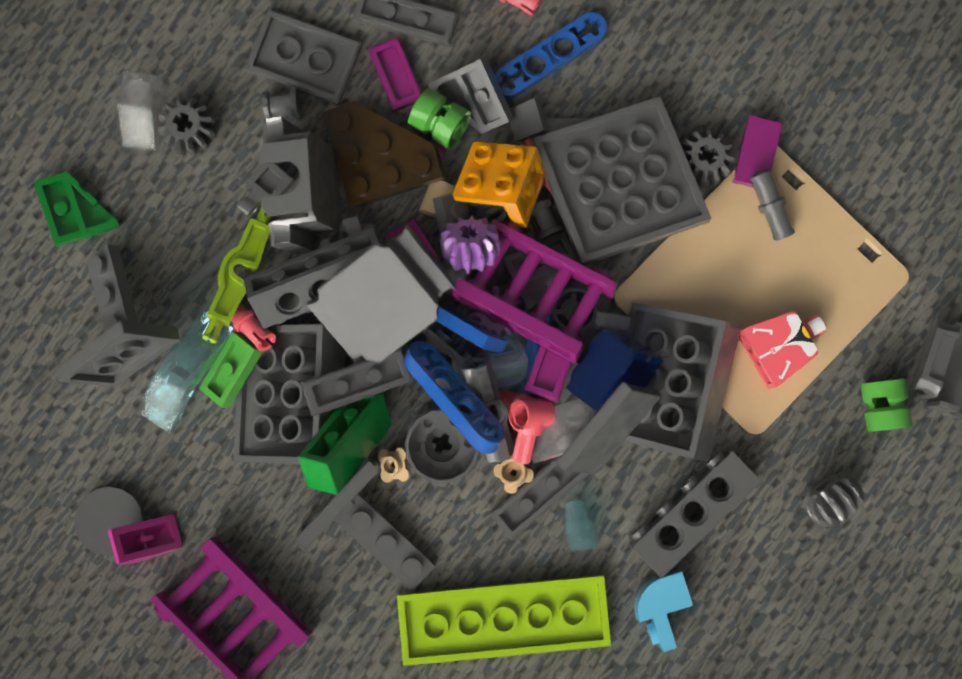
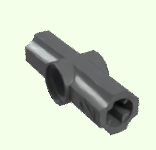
(481, 379)

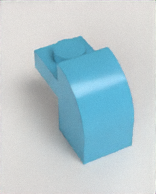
(656, 600)

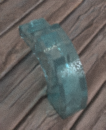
(181, 374)

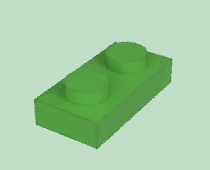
(230, 370)

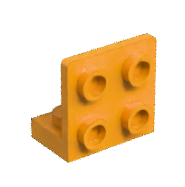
(502, 177)

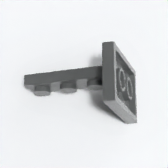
(125, 342)
(368, 528)

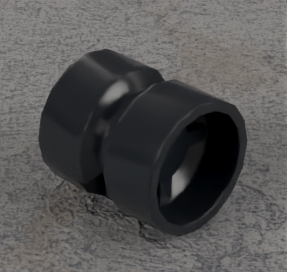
(566, 306)

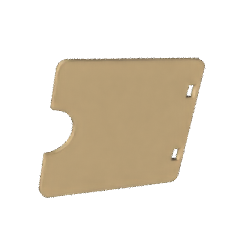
(745, 278)

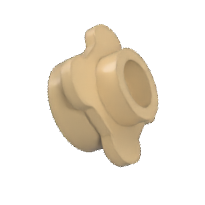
(402, 466)
(510, 482)

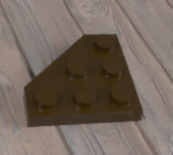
(378, 155)

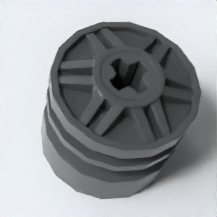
(433, 464)

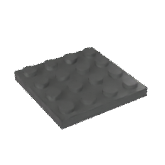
(621, 181)

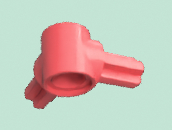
(529, 418)

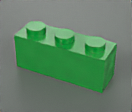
(344, 443)

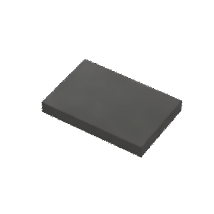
(303, 57)
(608, 428)

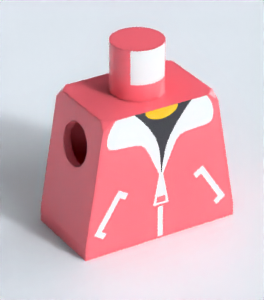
(781, 345)

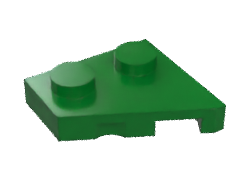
(71, 210)

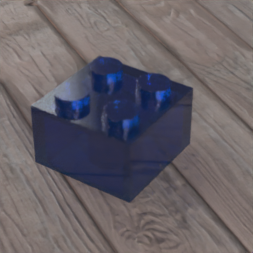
(609, 363)

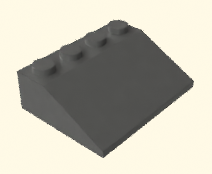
(689, 380)
(271, 406)

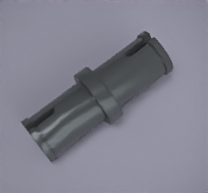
(772, 205)

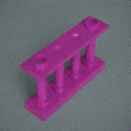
(535, 324)
(241, 582)

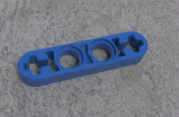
(552, 60)
(427, 365)

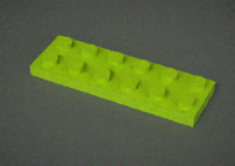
(503, 620)

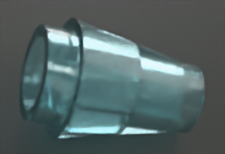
(579, 527)

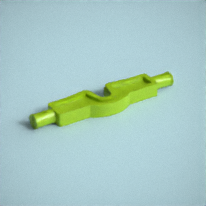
(231, 286)

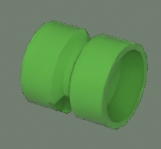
(442, 120)
(886, 418)

